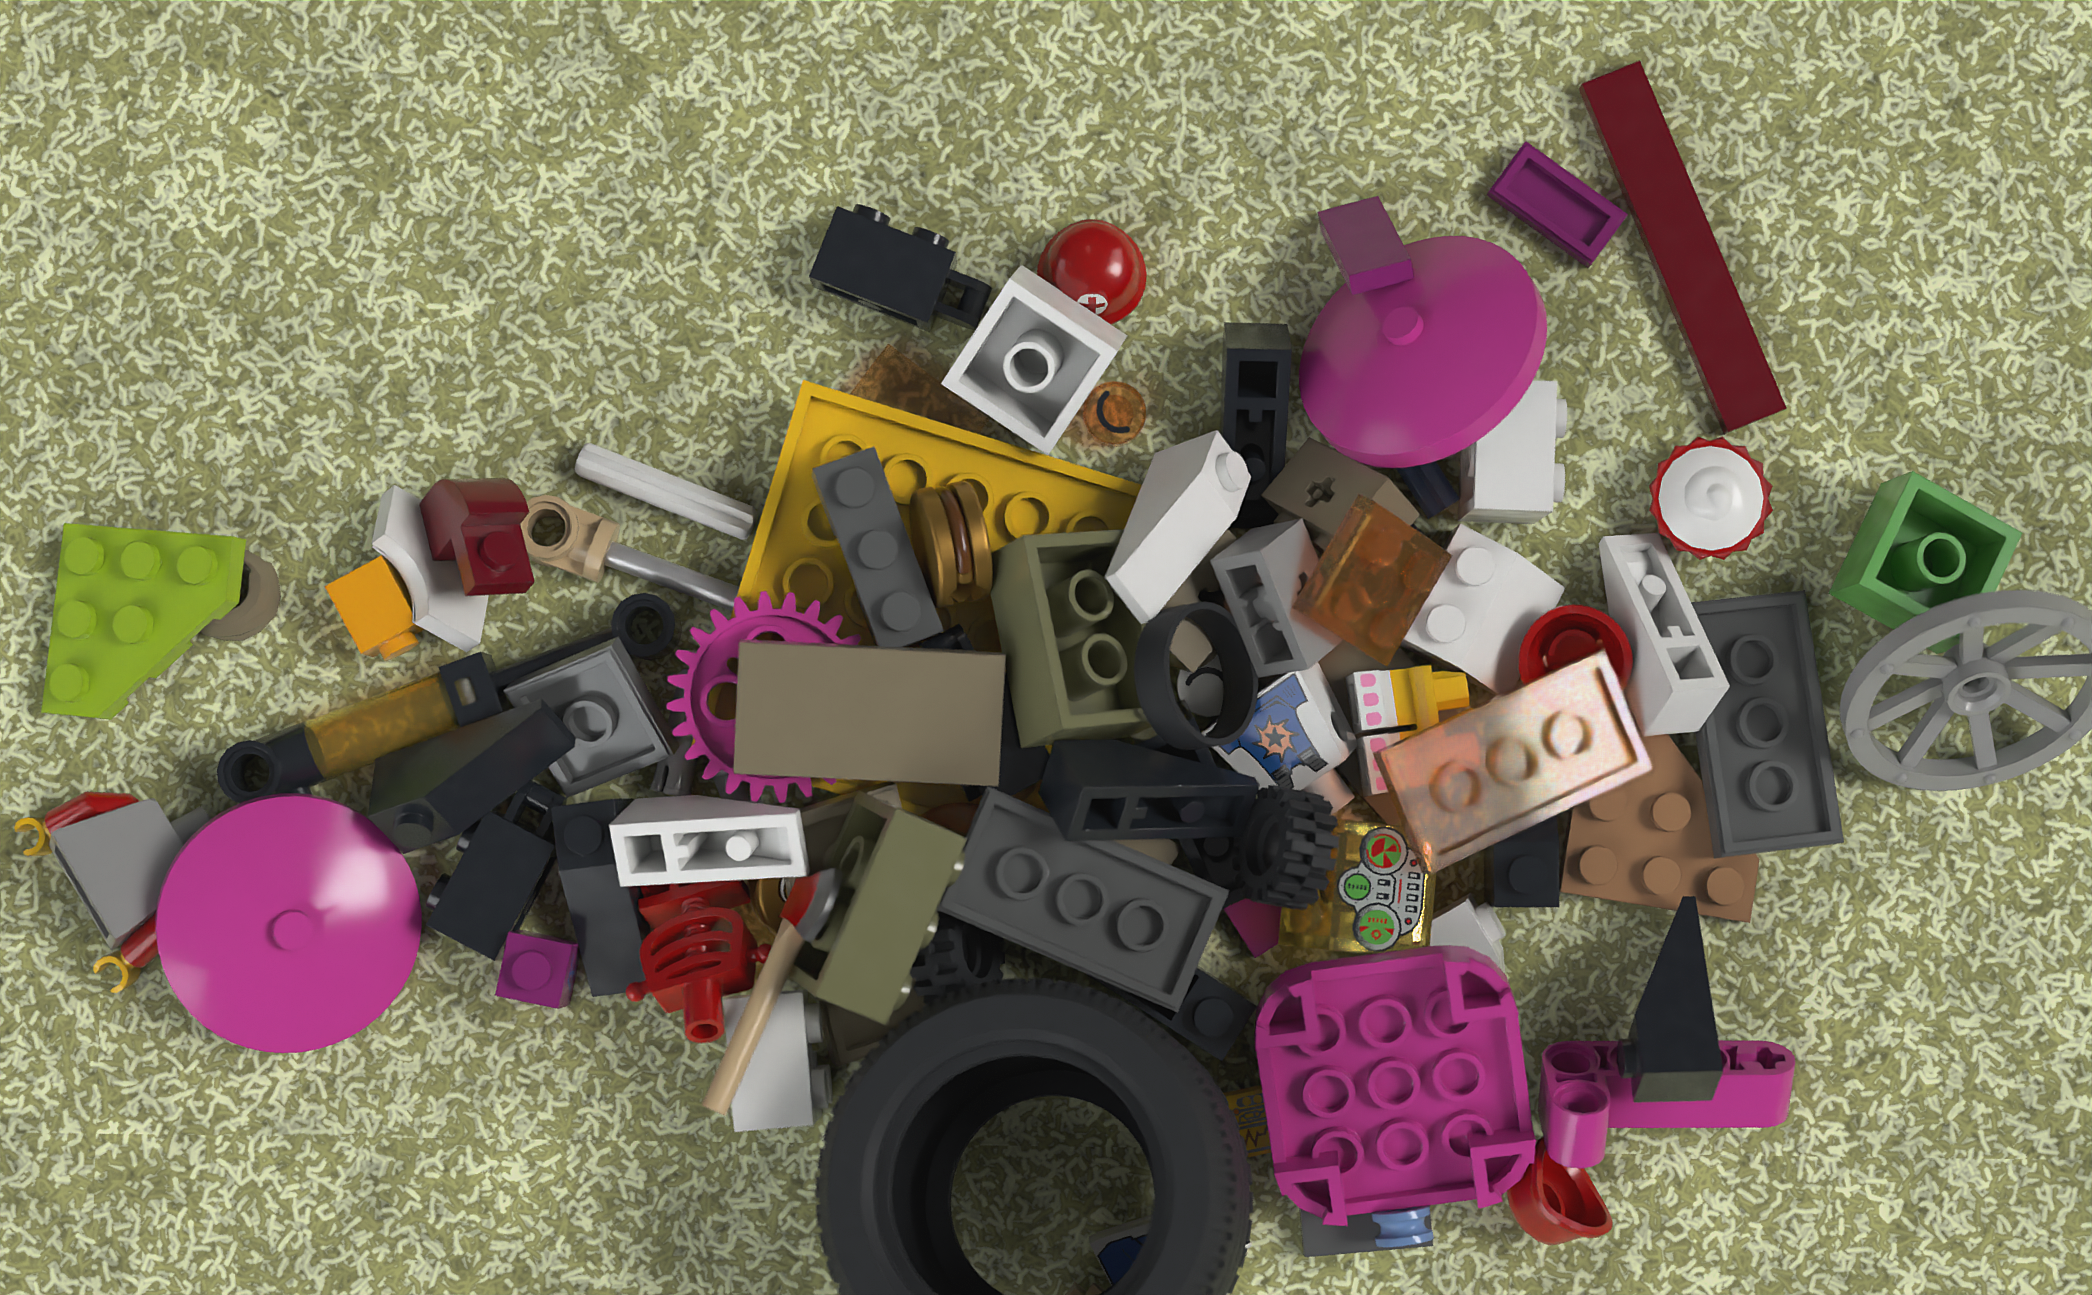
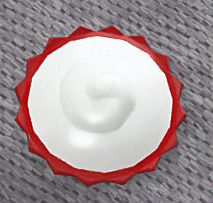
(1710, 498)

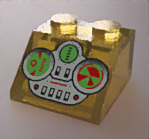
(1372, 899)

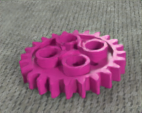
(709, 668)

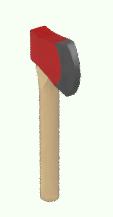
(802, 920)

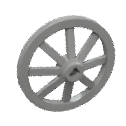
(1970, 682)

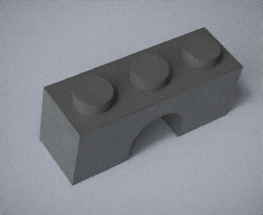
(876, 550)

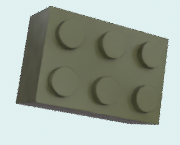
(1066, 638)
(883, 910)

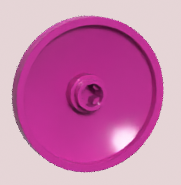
(1424, 360)
(288, 923)

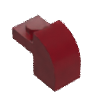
(481, 529)

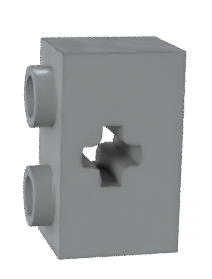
(1261, 583)

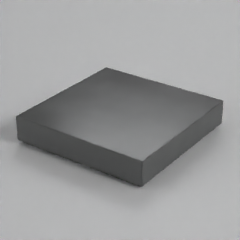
(605, 709)

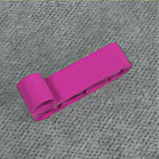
(1586, 1095)

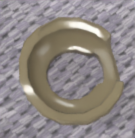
(257, 608)

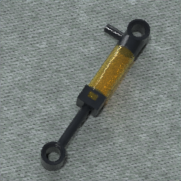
(416, 711)

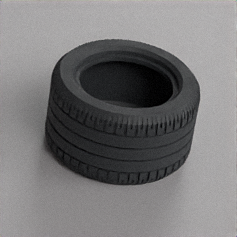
(979, 1052)

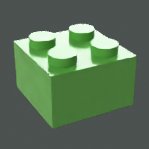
(1921, 552)

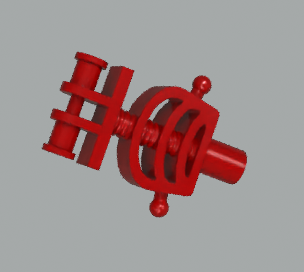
(696, 952)

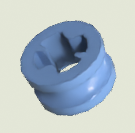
(1402, 1227)

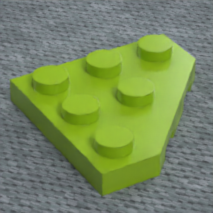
(130, 610)

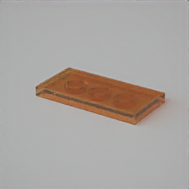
(1512, 761)

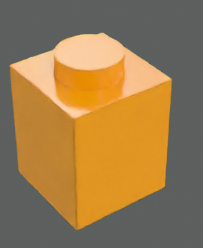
(376, 609)

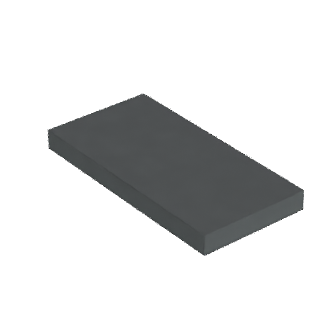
(1767, 737)
(1083, 900)

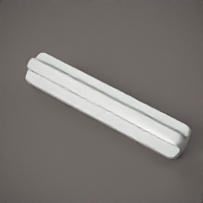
(666, 491)

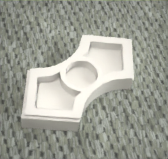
(433, 585)

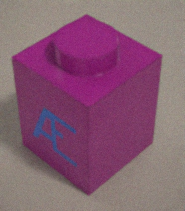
(538, 969)

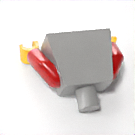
(116, 862)

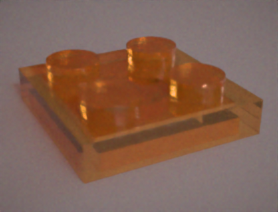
(1372, 580)

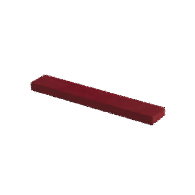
(1682, 247)

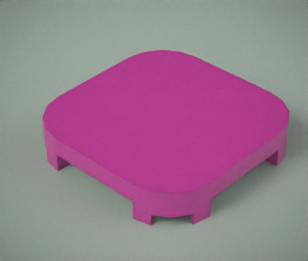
(1394, 1082)

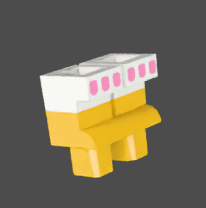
(1398, 700)

